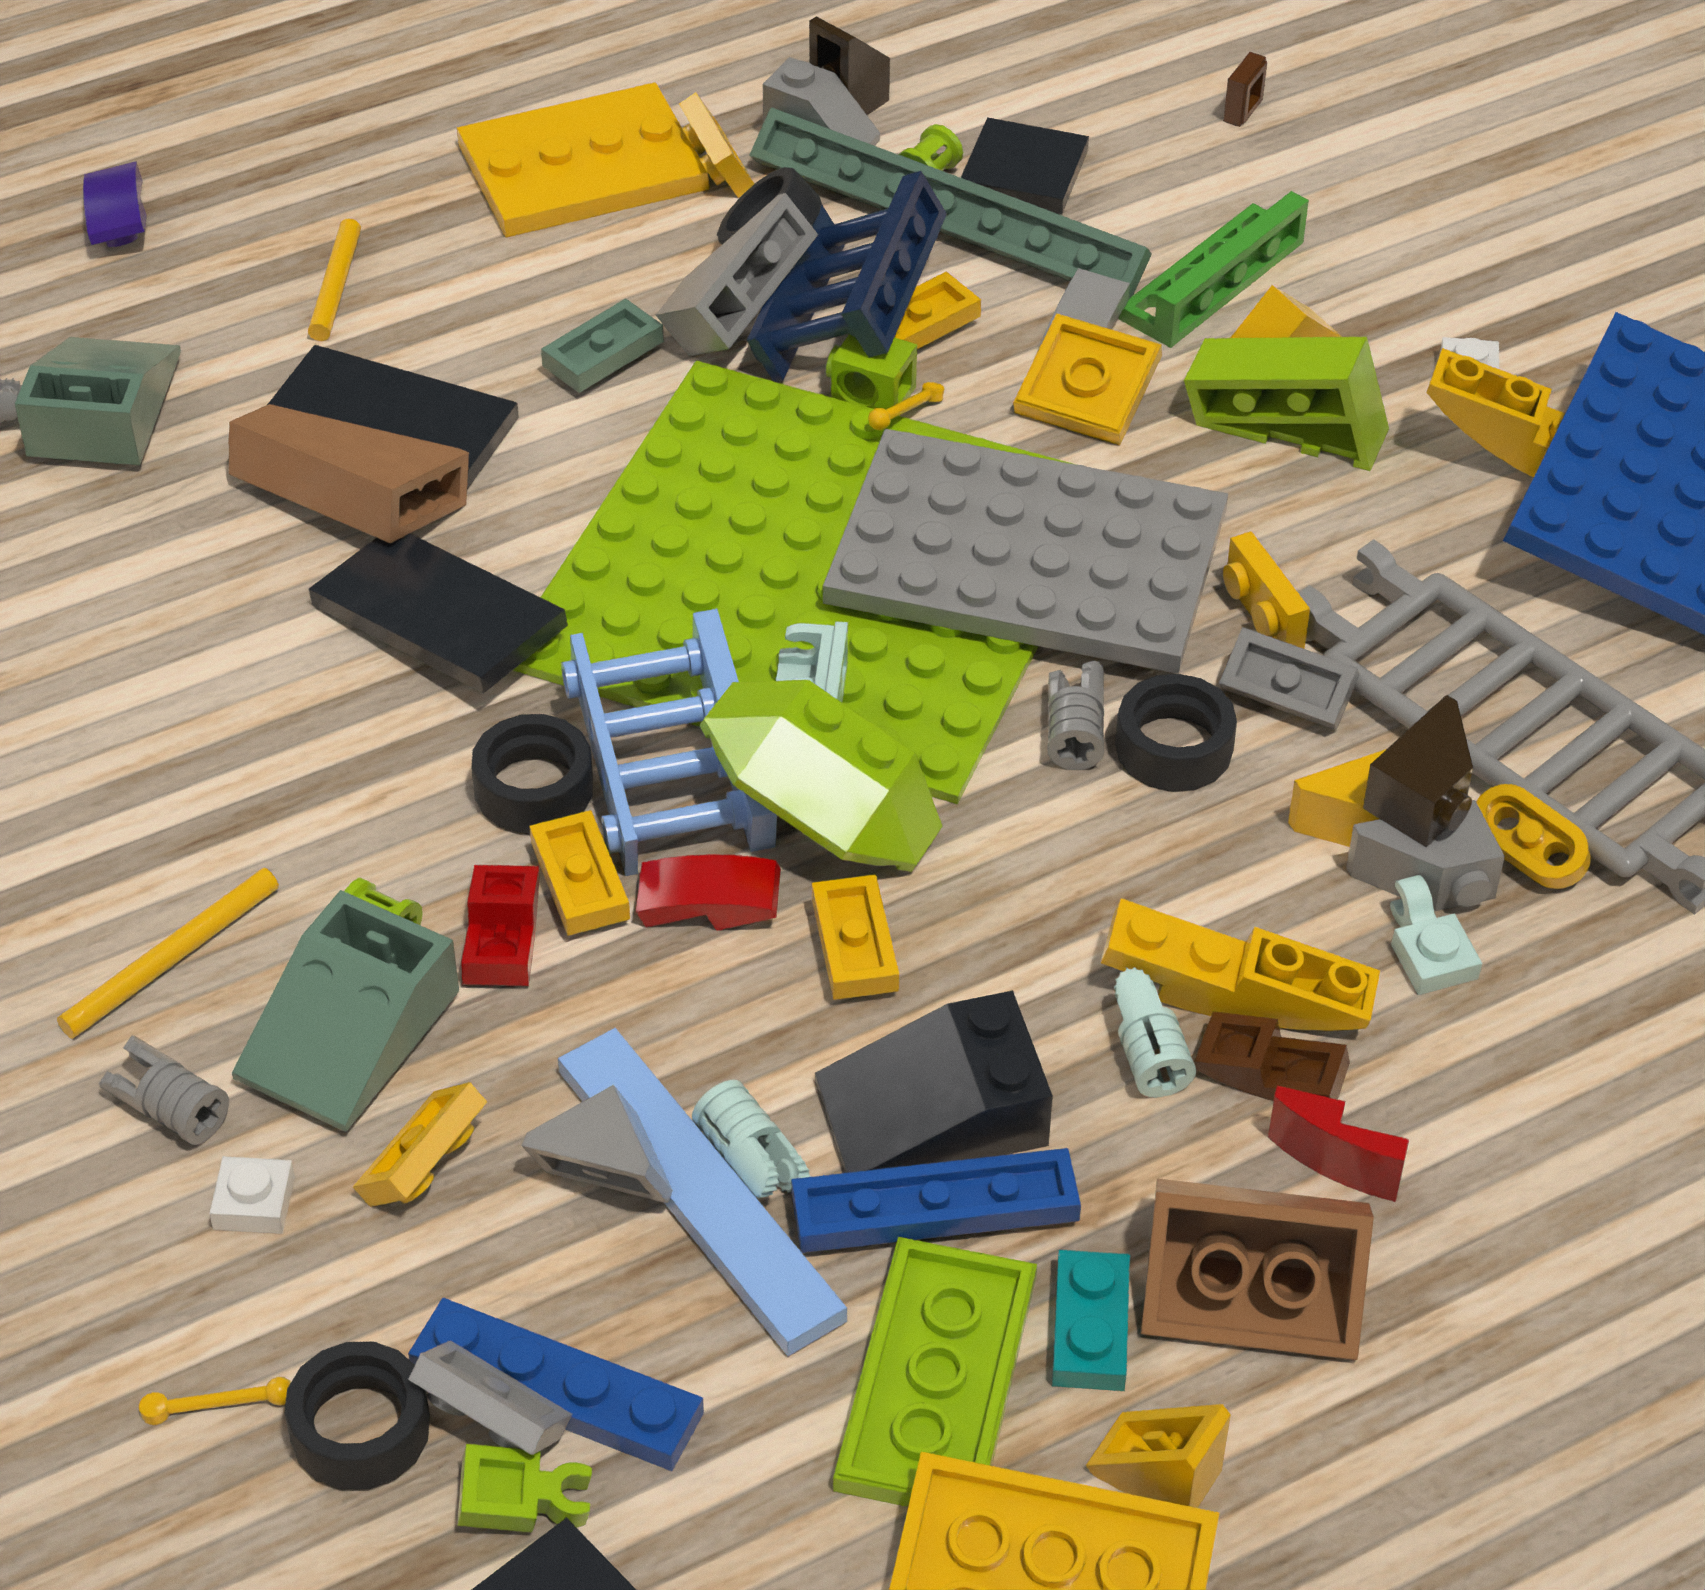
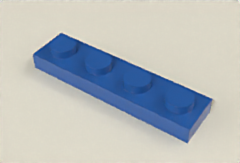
(935, 1200)
(603, 1397)

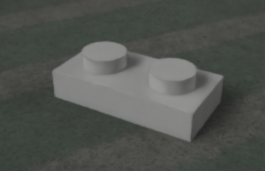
(1289, 678)
(471, 1387)

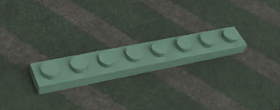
(972, 210)

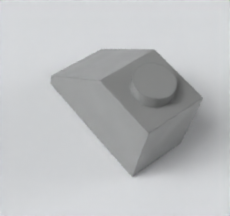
(818, 98)
(1457, 866)

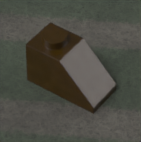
(856, 64)
(1424, 776)

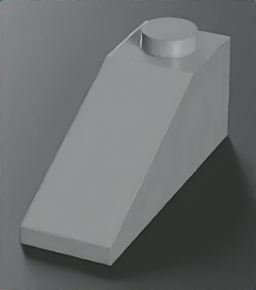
(737, 279)

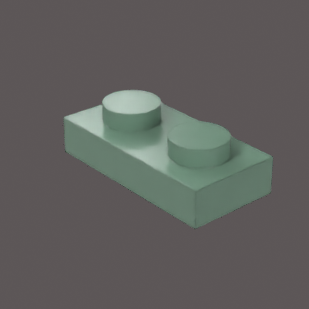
(602, 345)

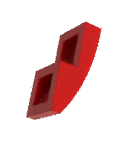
(723, 887)
(500, 925)
(1313, 1133)

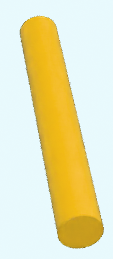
(334, 280)

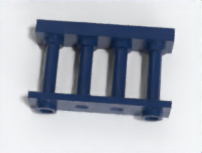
(872, 300)

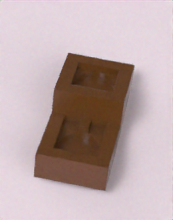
(1255, 1058)

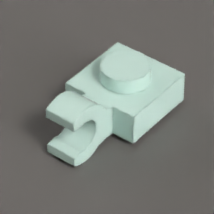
(1430, 948)

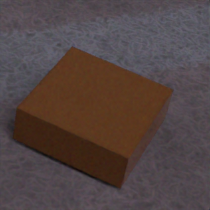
(1245, 89)

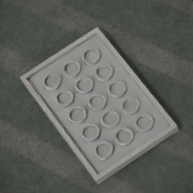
(1028, 550)

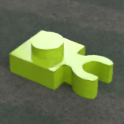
(507, 1489)

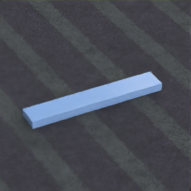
(713, 1200)

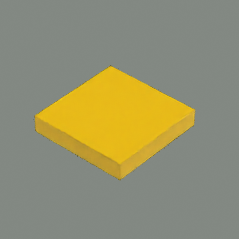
(1088, 379)

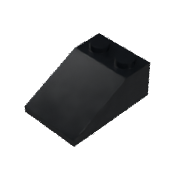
(940, 1090)

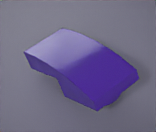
(114, 205)

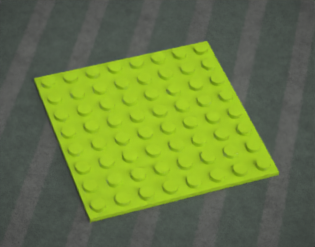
(742, 514)

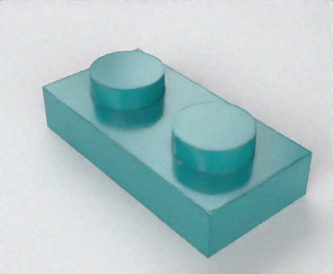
(1091, 1320)

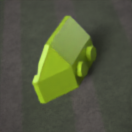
(824, 771)

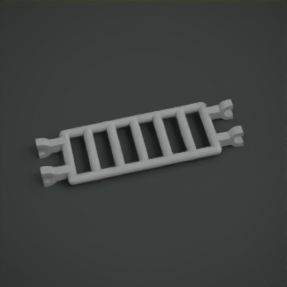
(1409, 597)

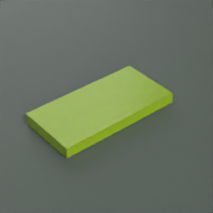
(934, 1366)

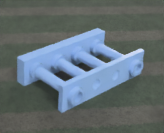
(702, 655)

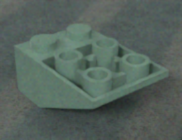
(94, 399)
(348, 1010)

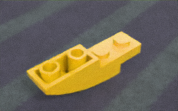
(1496, 409)
(1252, 978)

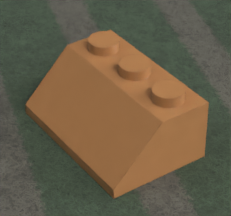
(1257, 1269)

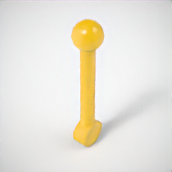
(880, 418)
(156, 1408)

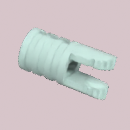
(1148, 1028)
(748, 1139)

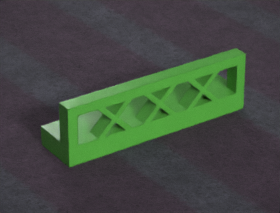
(1217, 270)

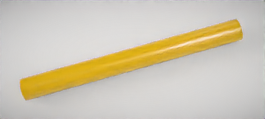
(167, 953)

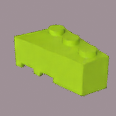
(1292, 390)

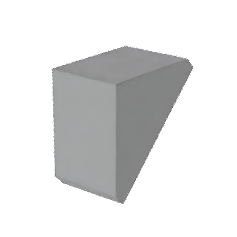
(601, 1146)

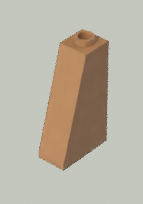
(348, 470)

